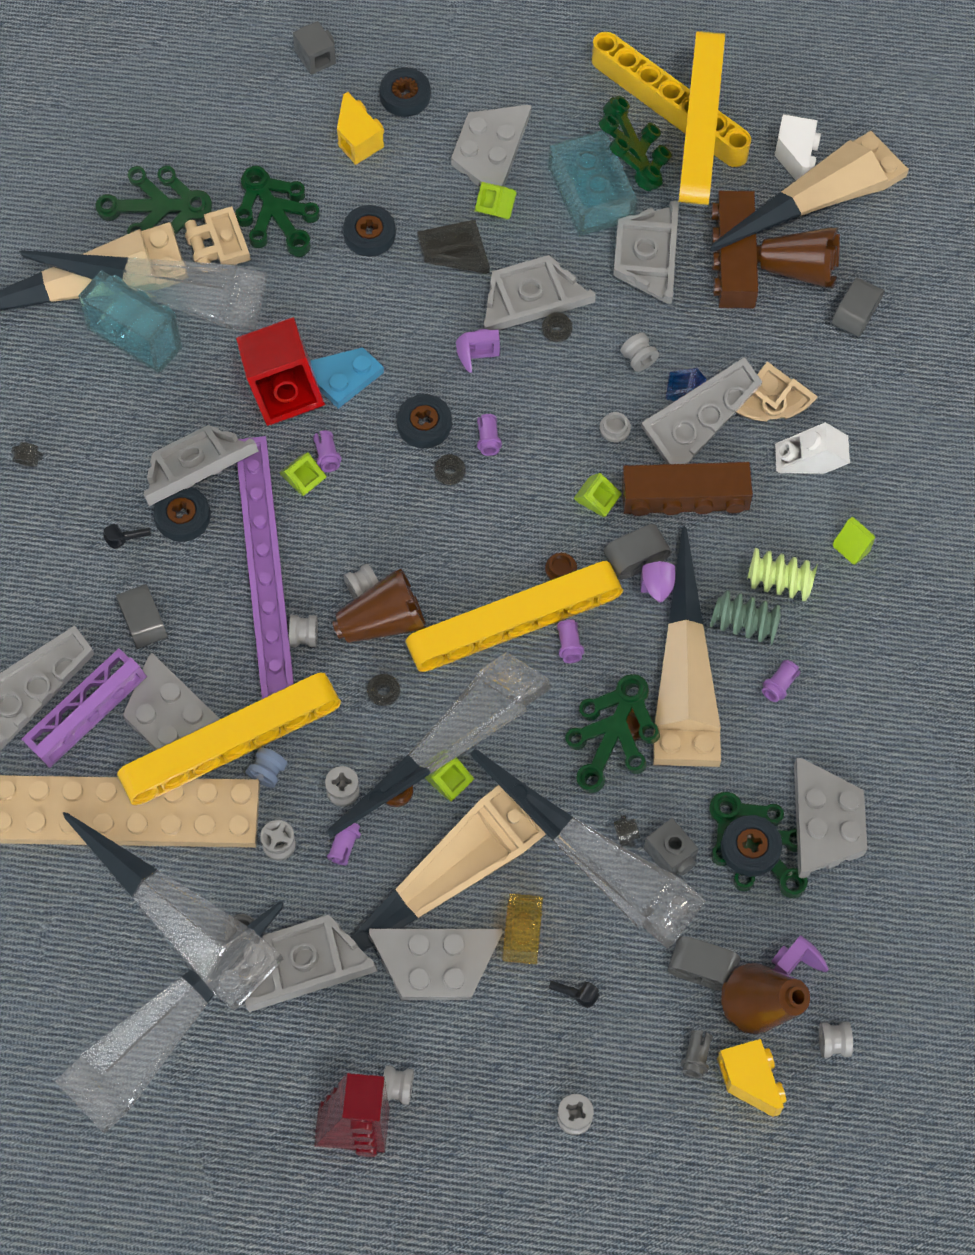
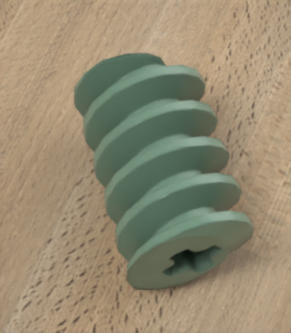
(746, 617)

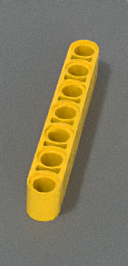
(664, 94)
(702, 118)
(513, 616)
(228, 738)

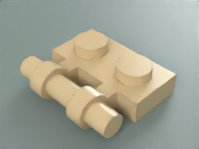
(225, 235)

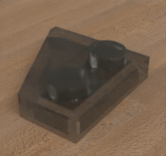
(454, 247)

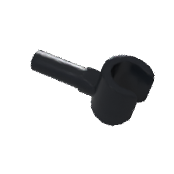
(116, 538)
(585, 996)

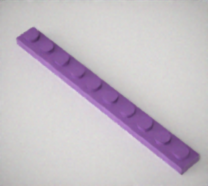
(265, 571)

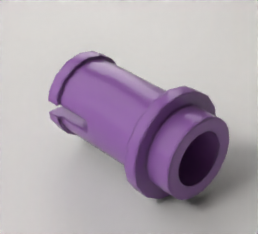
(489, 442)
(327, 458)
(570, 649)
(781, 680)
(343, 844)

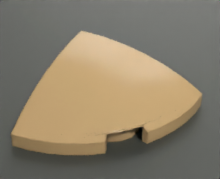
(776, 397)

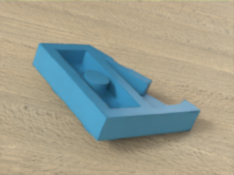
(345, 374)

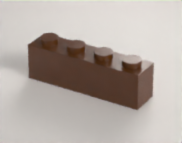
(738, 261)
(686, 488)

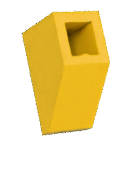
(357, 131)
(750, 1077)

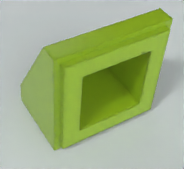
(495, 200)
(303, 474)
(598, 494)
(854, 541)
(450, 779)

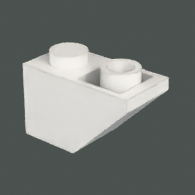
(795, 144)
(813, 451)

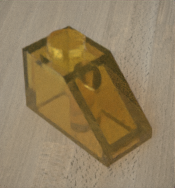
(522, 929)

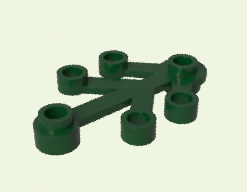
(648, 174)
(159, 204)
(275, 208)
(614, 728)
(741, 809)

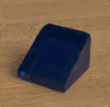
(683, 382)

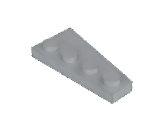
(696, 417)
(37, 679)

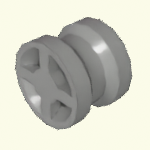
(639, 352)
(360, 581)
(303, 631)
(343, 794)
(275, 833)
(835, 1039)
(399, 1084)
(572, 1121)

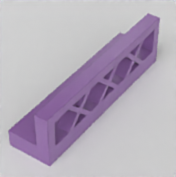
(87, 711)

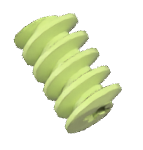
(781, 575)

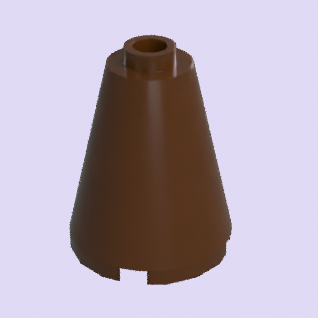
(803, 256)
(381, 611)
(762, 998)

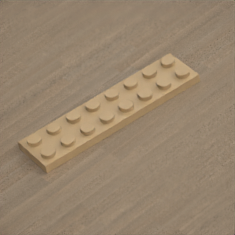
(190, 815)

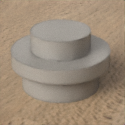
(615, 427)

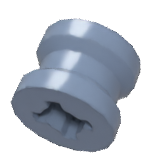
(266, 767)

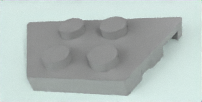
(490, 143)
(648, 251)
(532, 292)
(192, 460)
(164, 707)
(827, 819)
(314, 958)
(435, 961)

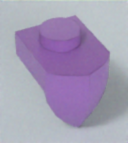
(477, 345)
(657, 579)
(801, 950)

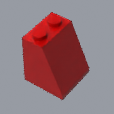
(279, 371)

